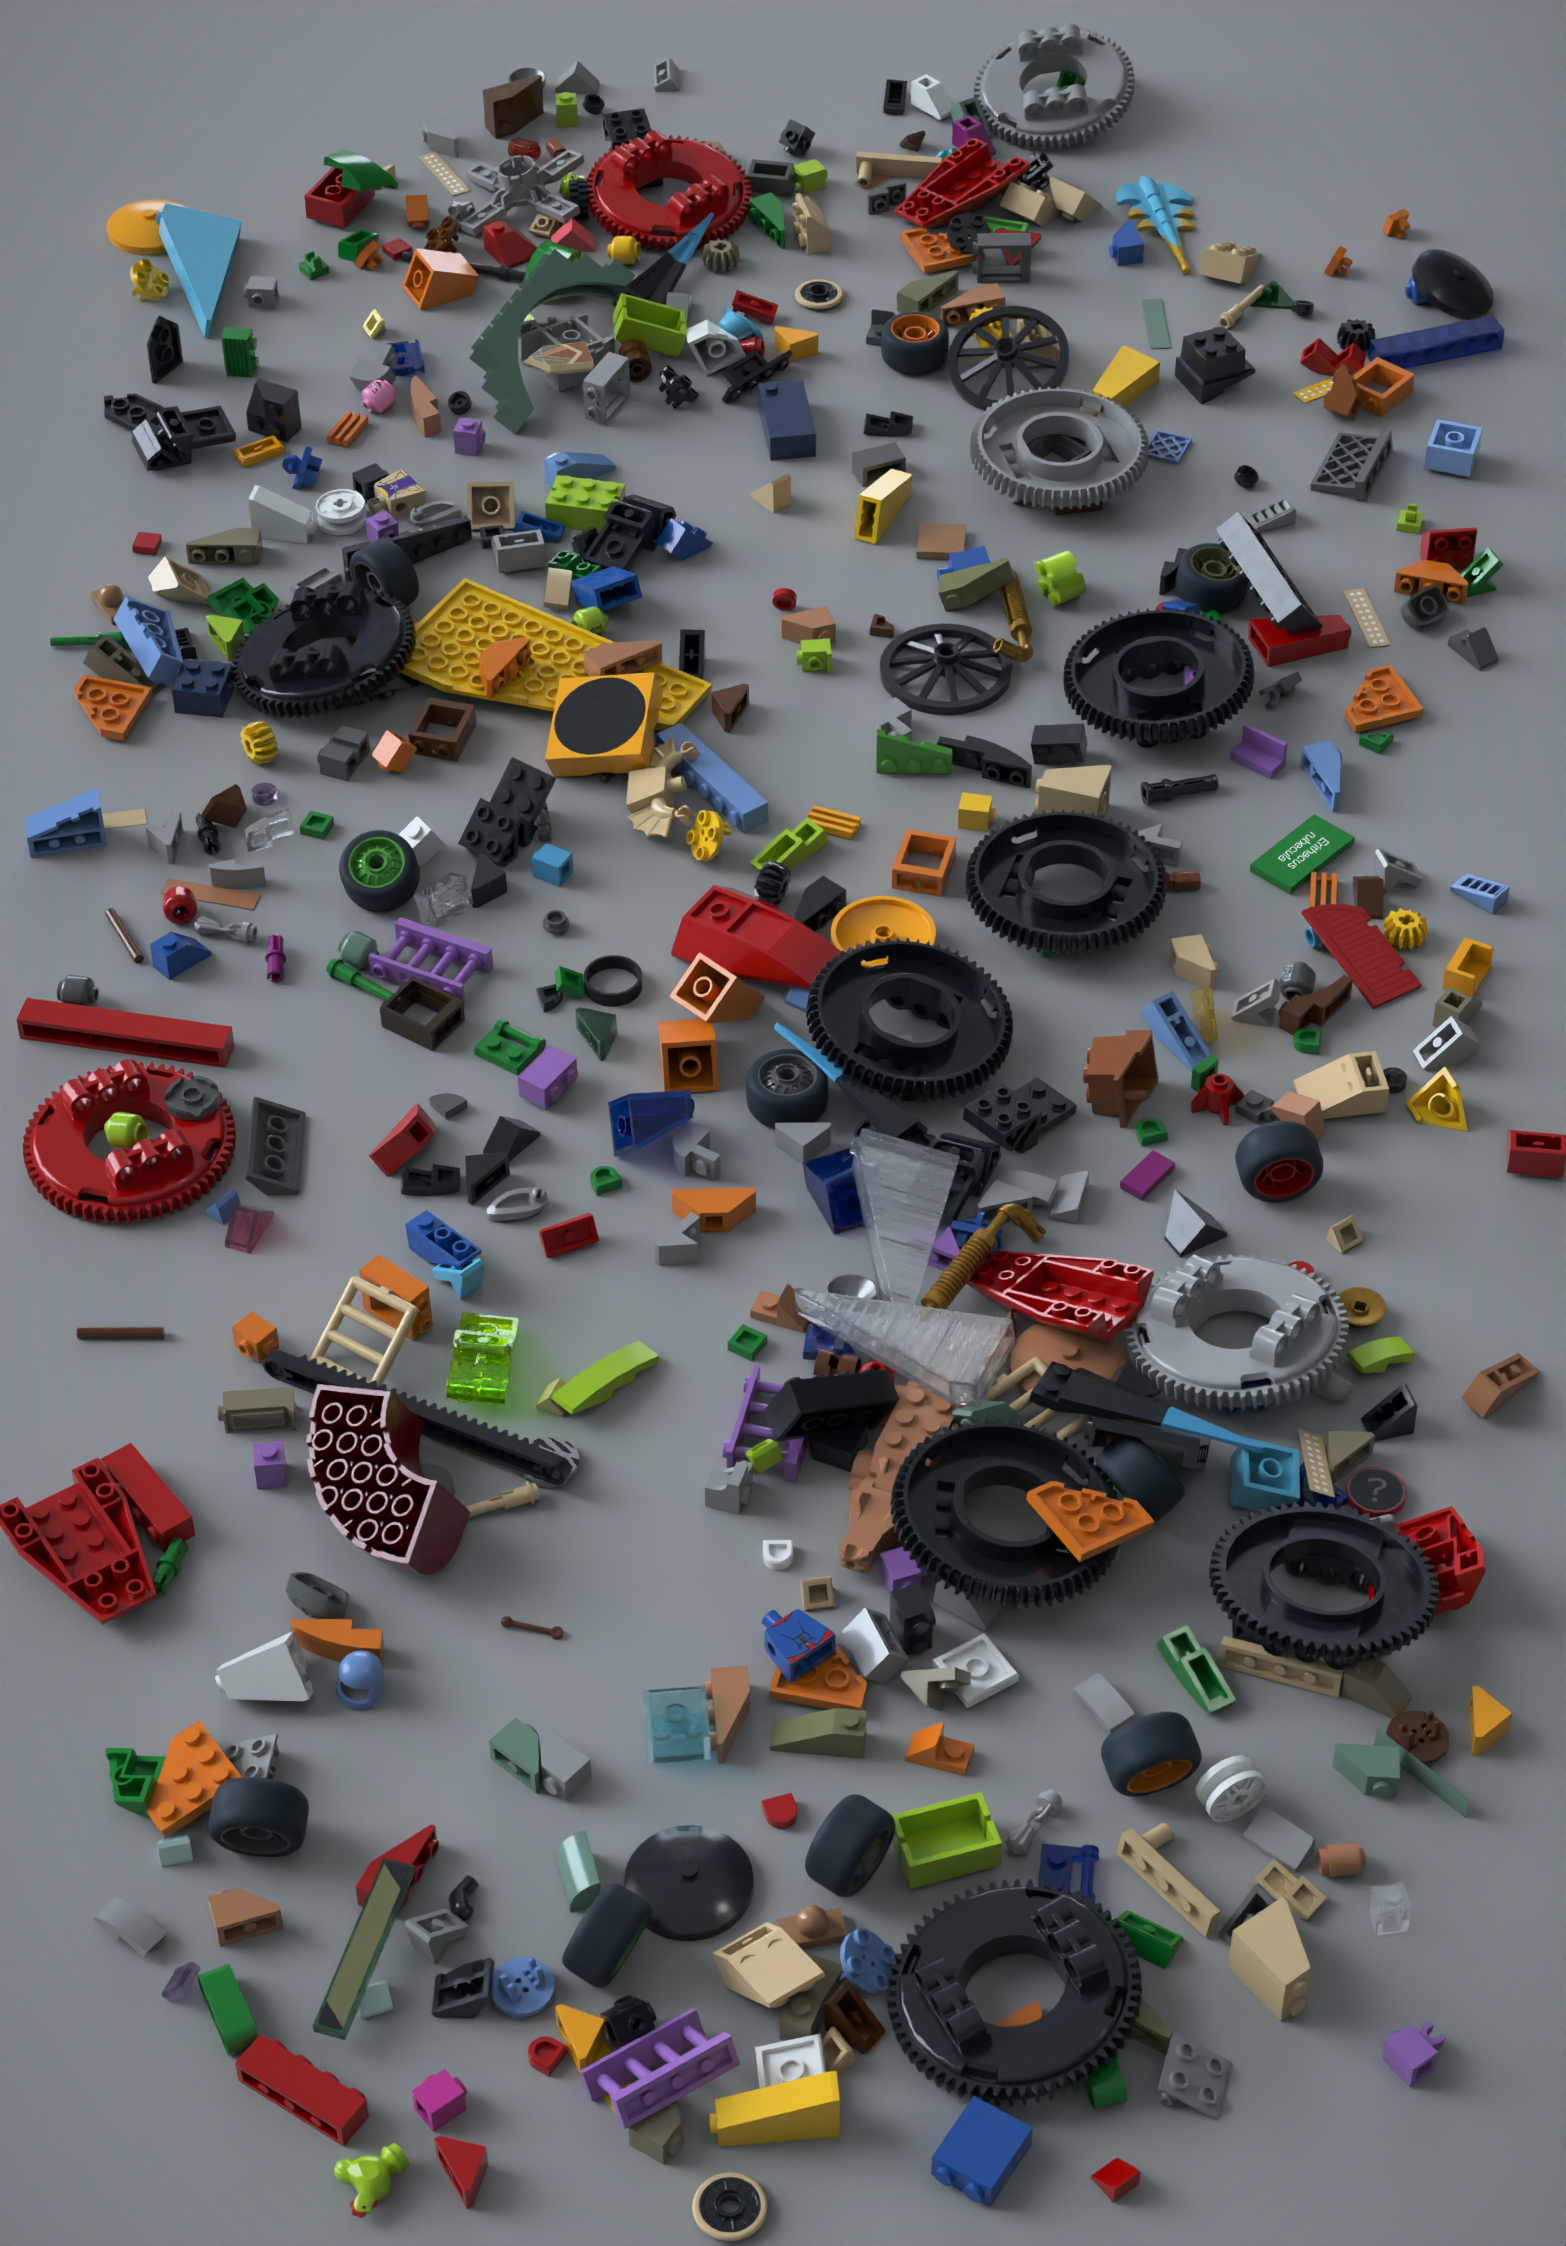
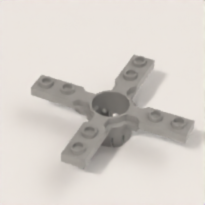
(520, 187)

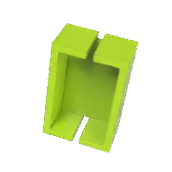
(654, 324)
(581, 501)
(946, 1840)

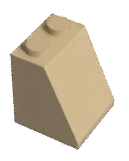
(1074, 788)
(1272, 1960)

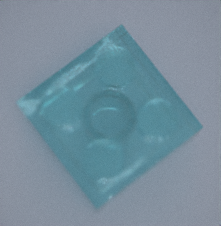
(676, 1724)

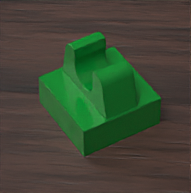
(313, 266)

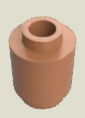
(1341, 1859)

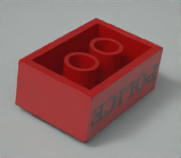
(332, 203)

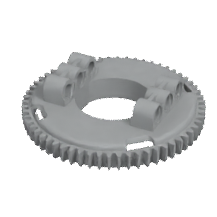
(1058, 114)
(1004, 460)
(1295, 1350)

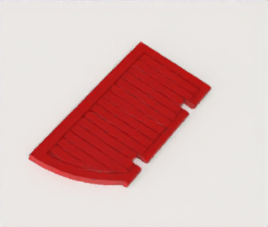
(1362, 952)

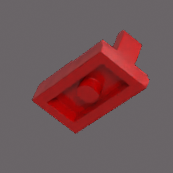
(754, 306)
(569, 1235)

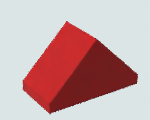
(464, 2165)

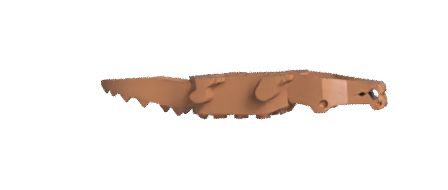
(874, 1472)

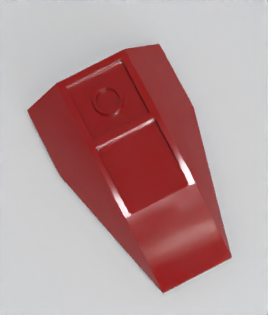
(960, 185)
(752, 939)
(1066, 1291)
(84, 1543)

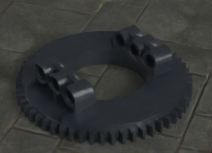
(1334, 1549)

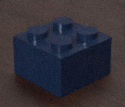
(203, 688)

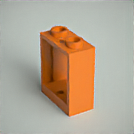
(1386, 374)
(932, 880)
(405, 1286)

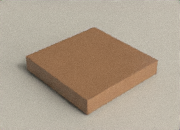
(940, 540)

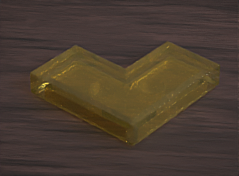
(1204, 1008)

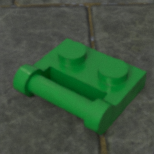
(506, 1053)

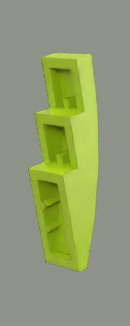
(599, 1380)

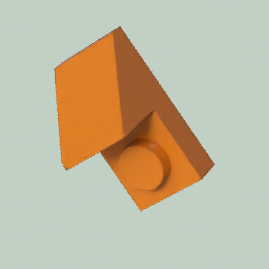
(935, 1751)

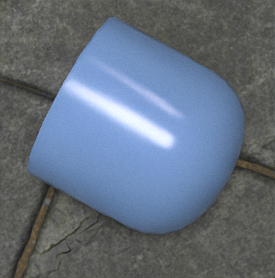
(361, 1671)

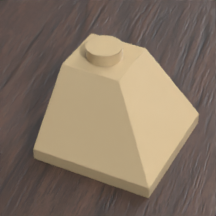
(1073, 201)
(491, 504)
(178, 583)

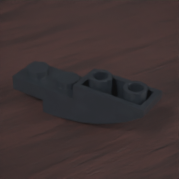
(992, 759)

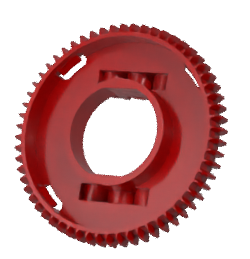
(641, 161)
(137, 1181)

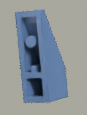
(576, 465)
(1322, 766)
(1175, 1030)

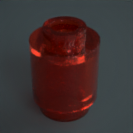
(524, 148)

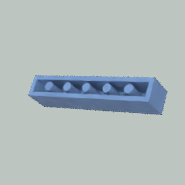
(717, 782)

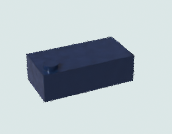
(786, 420)

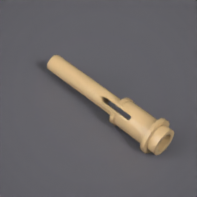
(1229, 318)
(508, 1499)

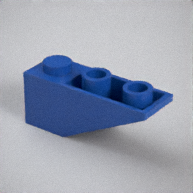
(438, 1241)

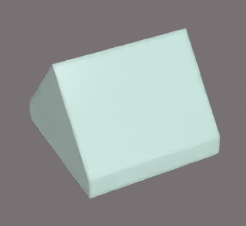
(175, 1850)
(375, 2000)

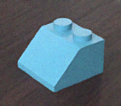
(1264, 1478)

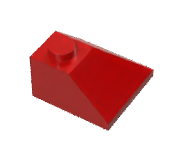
(507, 244)

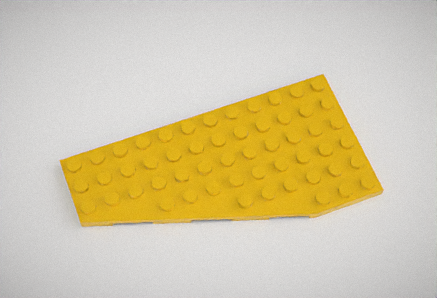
(476, 616)

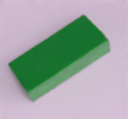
(1150, 1939)

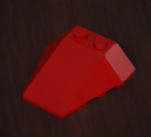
(1452, 1551)

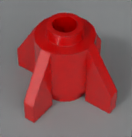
(1217, 1095)

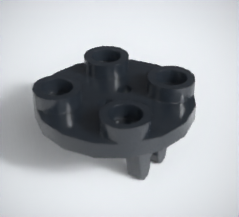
(958, 235)
(677, 387)

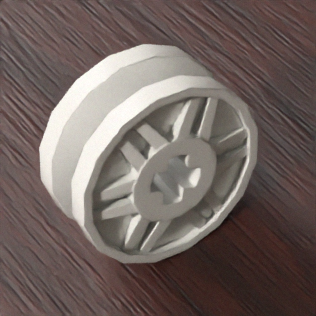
(341, 512)
(1231, 1788)

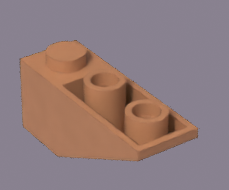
(960, 309)
(731, 1704)

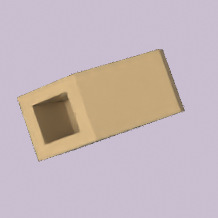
(1193, 960)

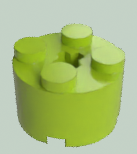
(1059, 578)

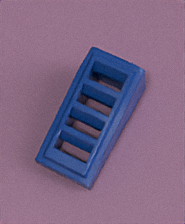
(529, 522)

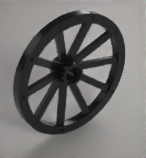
(1000, 355)
(946, 662)

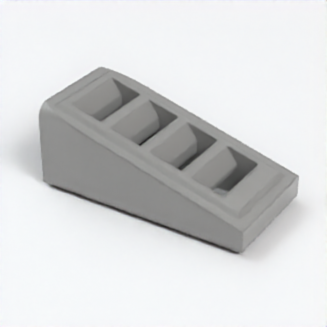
(1279, 514)

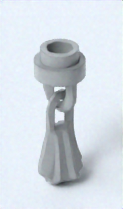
(207, 926)
(1021, 1837)

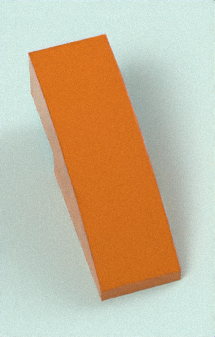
(337, 1638)

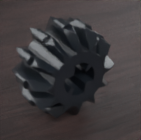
(1355, 332)
(772, 882)

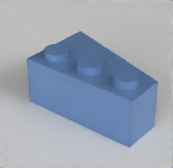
(67, 826)

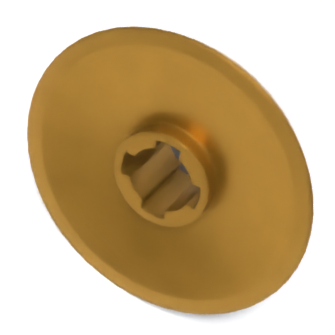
(1362, 1306)

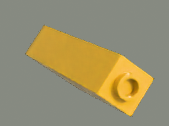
(1127, 376)
(881, 504)
(779, 2112)

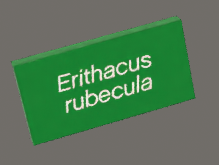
(1302, 852)

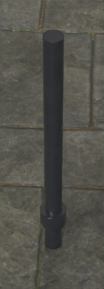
(503, 272)

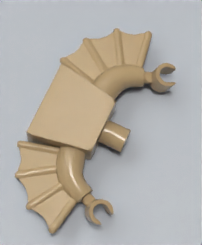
(653, 791)

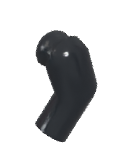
(459, 1898)

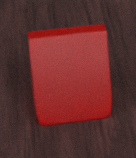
(1116, 2178)

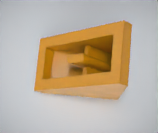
(800, 342)
(1487, 1720)
(581, 2033)

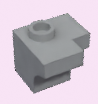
(729, 1487)

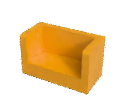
(1468, 966)

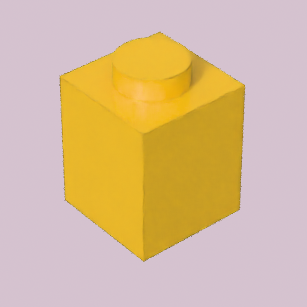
(976, 812)

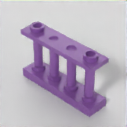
(434, 942)
(732, 1449)
(669, 2082)

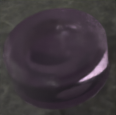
(264, 794)

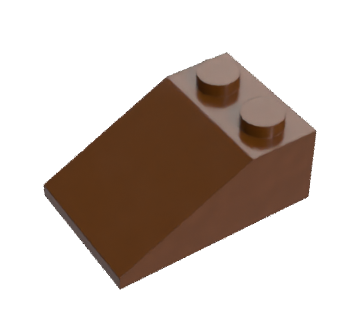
(512, 105)

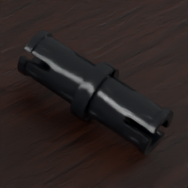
(208, 835)

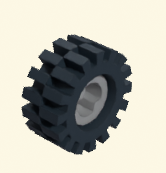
(579, 196)

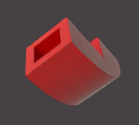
(1323, 360)

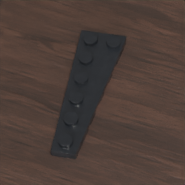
(422, 543)

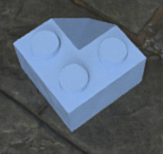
(1453, 448)

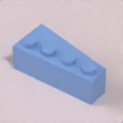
(151, 638)

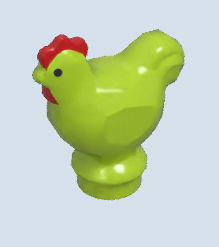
(371, 2177)

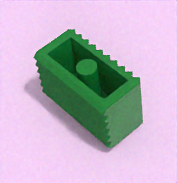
(239, 352)

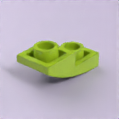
(1376, 1355)

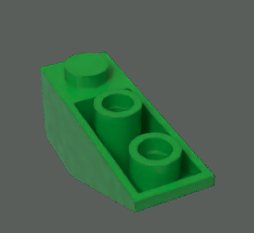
(767, 214)

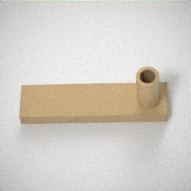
(893, 165)
(1286, 1669)
(1141, 1855)

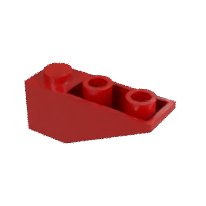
(412, 1851)

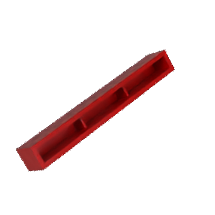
(125, 1032)

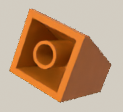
(438, 278)
(715, 993)
(688, 1055)

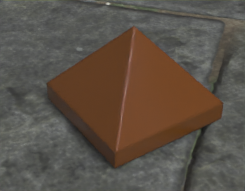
(913, 141)

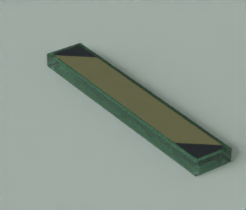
(363, 1949)

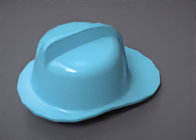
(739, 326)

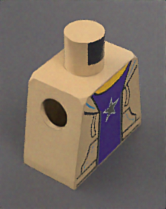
(397, 494)

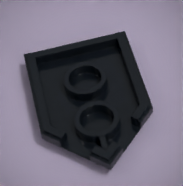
(164, 348)
(130, 410)

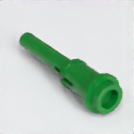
(87, 640)
(337, 969)

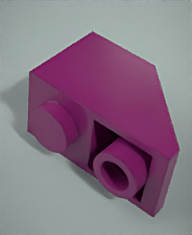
(969, 128)

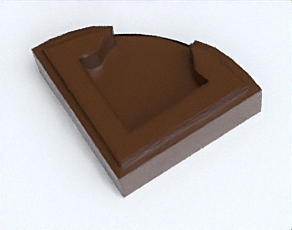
(881, 627)

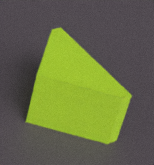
(226, 634)

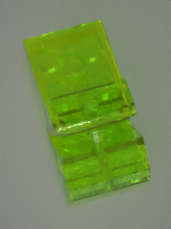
(482, 1358)

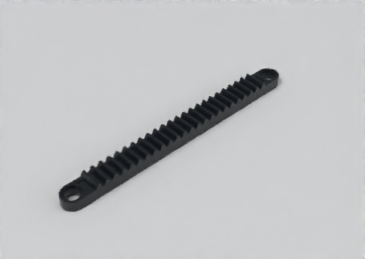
(437, 1423)

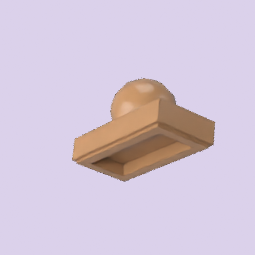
(108, 600)
(815, 1926)

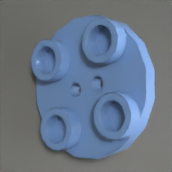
(866, 1962)
(534, 1978)

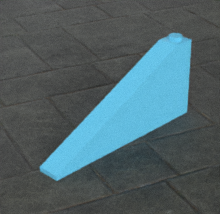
(201, 254)

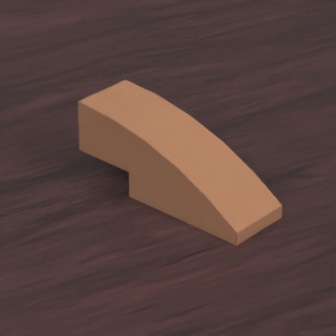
(424, 408)

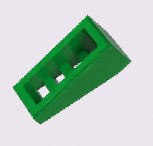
(351, 246)

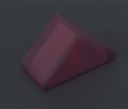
(247, 1227)

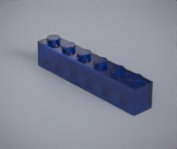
(1439, 343)

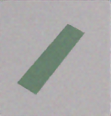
(1156, 323)
(1425, 1775)

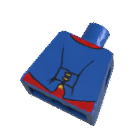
(797, 1642)

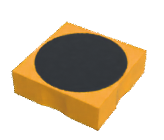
(603, 724)

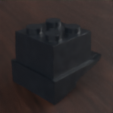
(1211, 363)

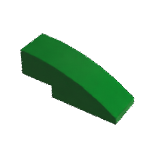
(1195, 1669)

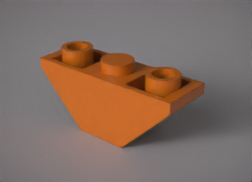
(1425, 573)
(501, 663)
(717, 1207)

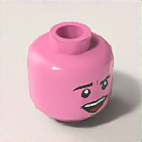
(378, 396)

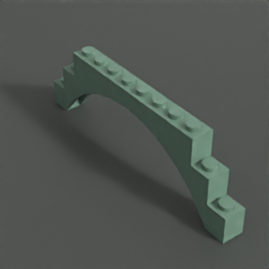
(499, 348)

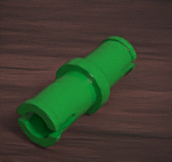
(168, 1565)

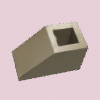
(1455, 1004)

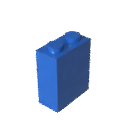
(607, 588)
(981, 2151)

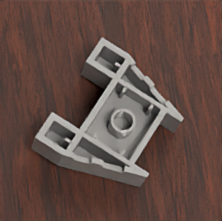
(565, 331)

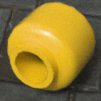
(625, 249)

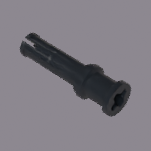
(1168, 789)

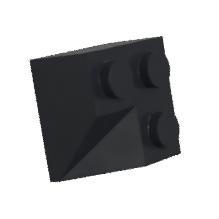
(273, 410)

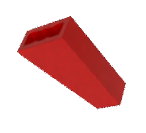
(1280, 647)

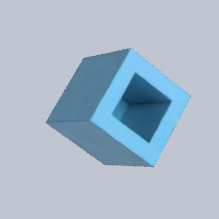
(552, 864)

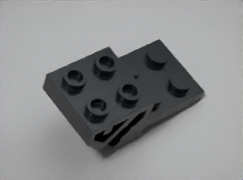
(627, 126)
(179, 435)
(628, 530)
(510, 815)
(1018, 1116)
(973, 1169)

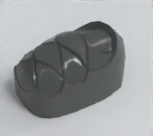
(1424, 607)
(316, 1596)

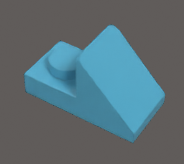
(464, 1278)

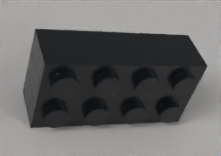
(830, 1402)

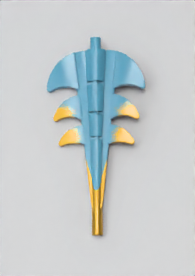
(1161, 212)

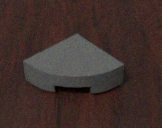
(448, 1104)

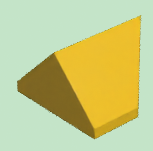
(1439, 1103)

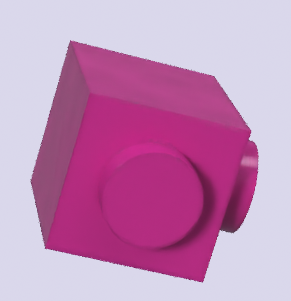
(439, 2099)

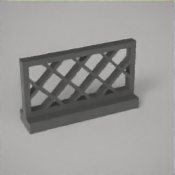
(1368, 467)

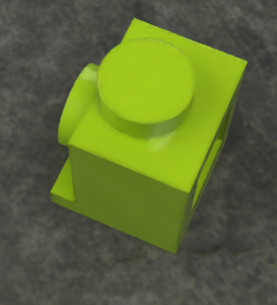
(815, 655)

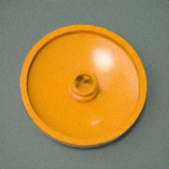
(135, 227)
(878, 919)

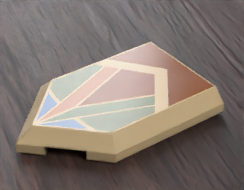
(561, 359)

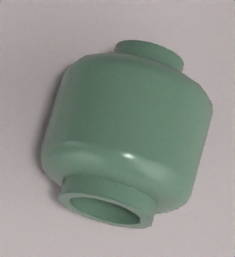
(356, 948)

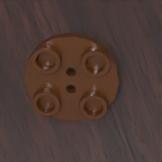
(441, 238)
(1427, 1729)

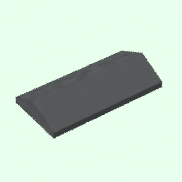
(275, 1148)

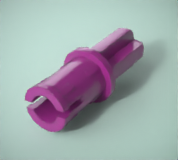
(275, 959)

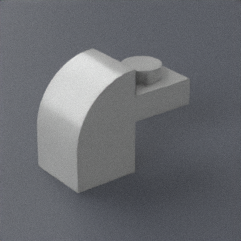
(367, 371)
(894, 719)
(693, 1151)

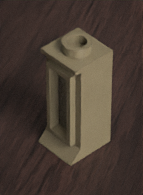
(258, 1408)

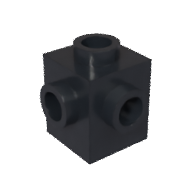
(796, 138)
(628, 2020)

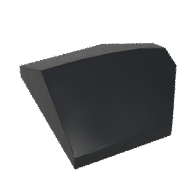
(463, 1990)

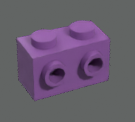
(547, 1077)

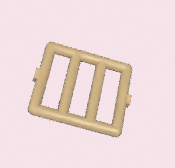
(345, 1309)
(1005, 1382)

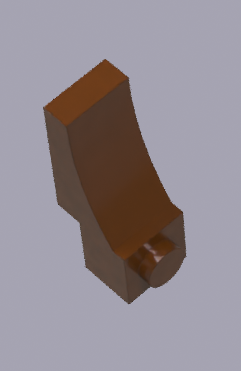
(1315, 1007)

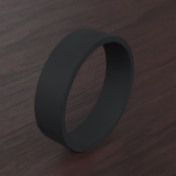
(613, 962)

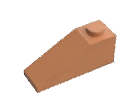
(622, 657)
(1498, 1384)

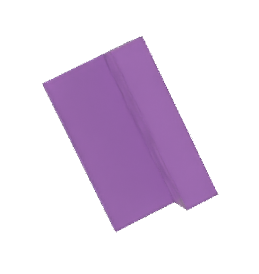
(1260, 752)

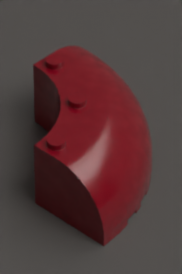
(373, 1480)

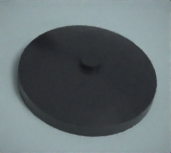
(1452, 284)
(692, 1880)

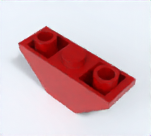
(404, 1140)

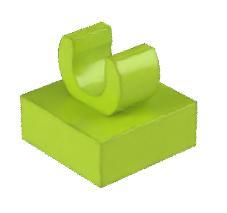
(1410, 520)

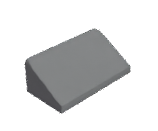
(666, 76)
(1070, 1197)
(1280, 1838)

